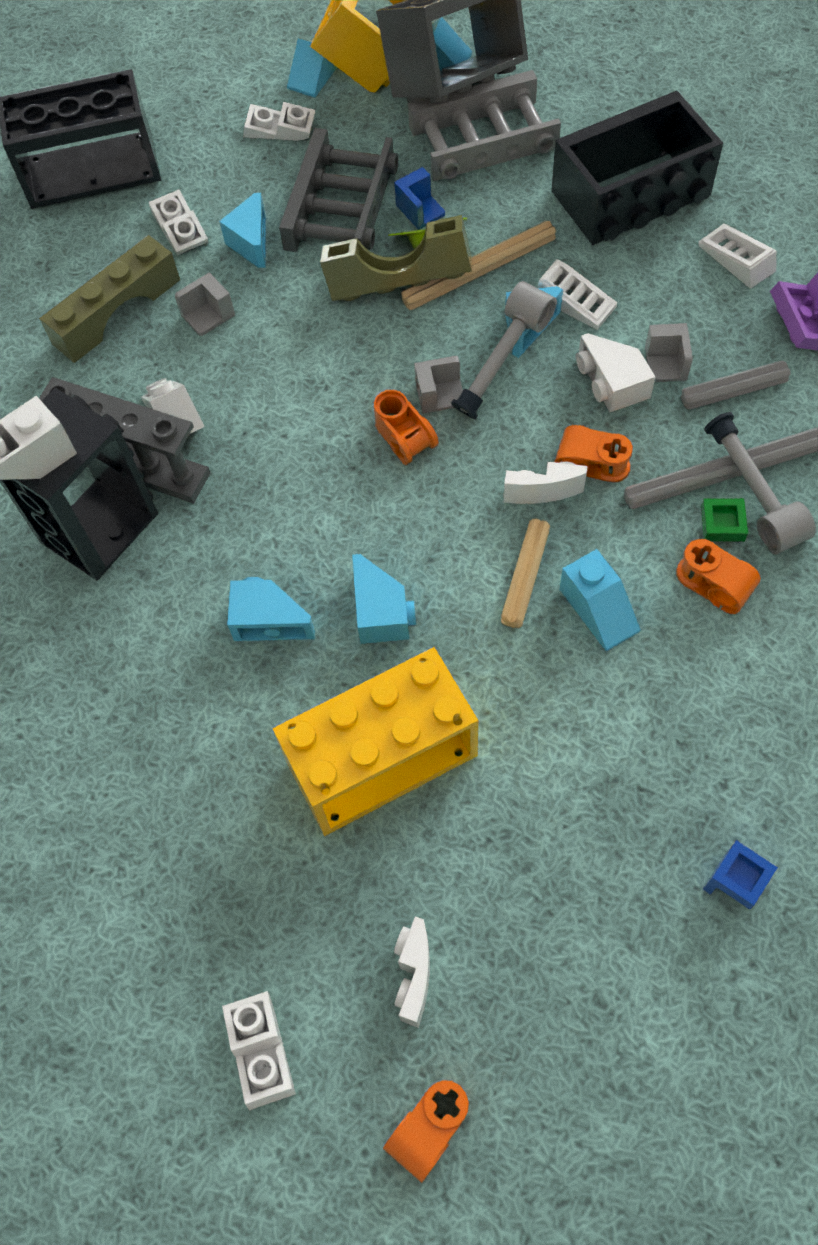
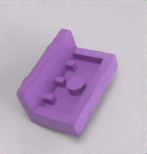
(799, 311)

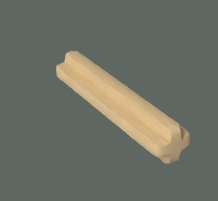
(525, 573)

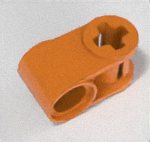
(407, 430)
(596, 451)
(719, 577)
(423, 1135)

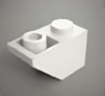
(616, 371)
(172, 399)
(32, 442)

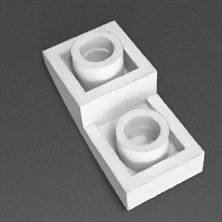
(290, 124)
(178, 222)
(560, 482)
(414, 958)
(258, 1050)

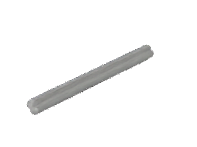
(719, 469)

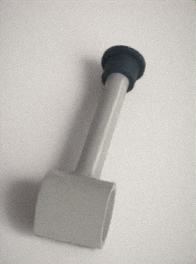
(529, 310)
(783, 524)

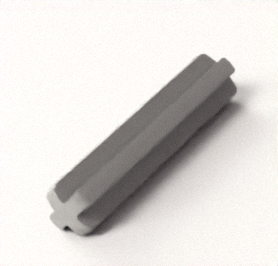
(735, 385)

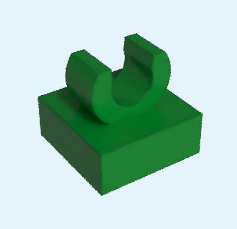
(724, 519)

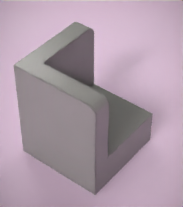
(204, 304)
(669, 352)
(438, 383)

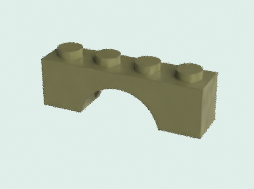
(356, 271)
(80, 319)

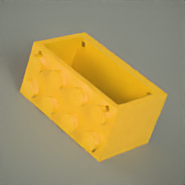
(352, 44)
(379, 740)

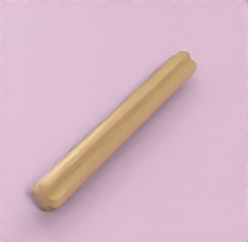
(482, 264)

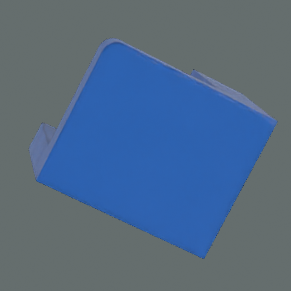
(415, 198)
(741, 875)

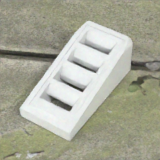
(750, 270)
(571, 279)

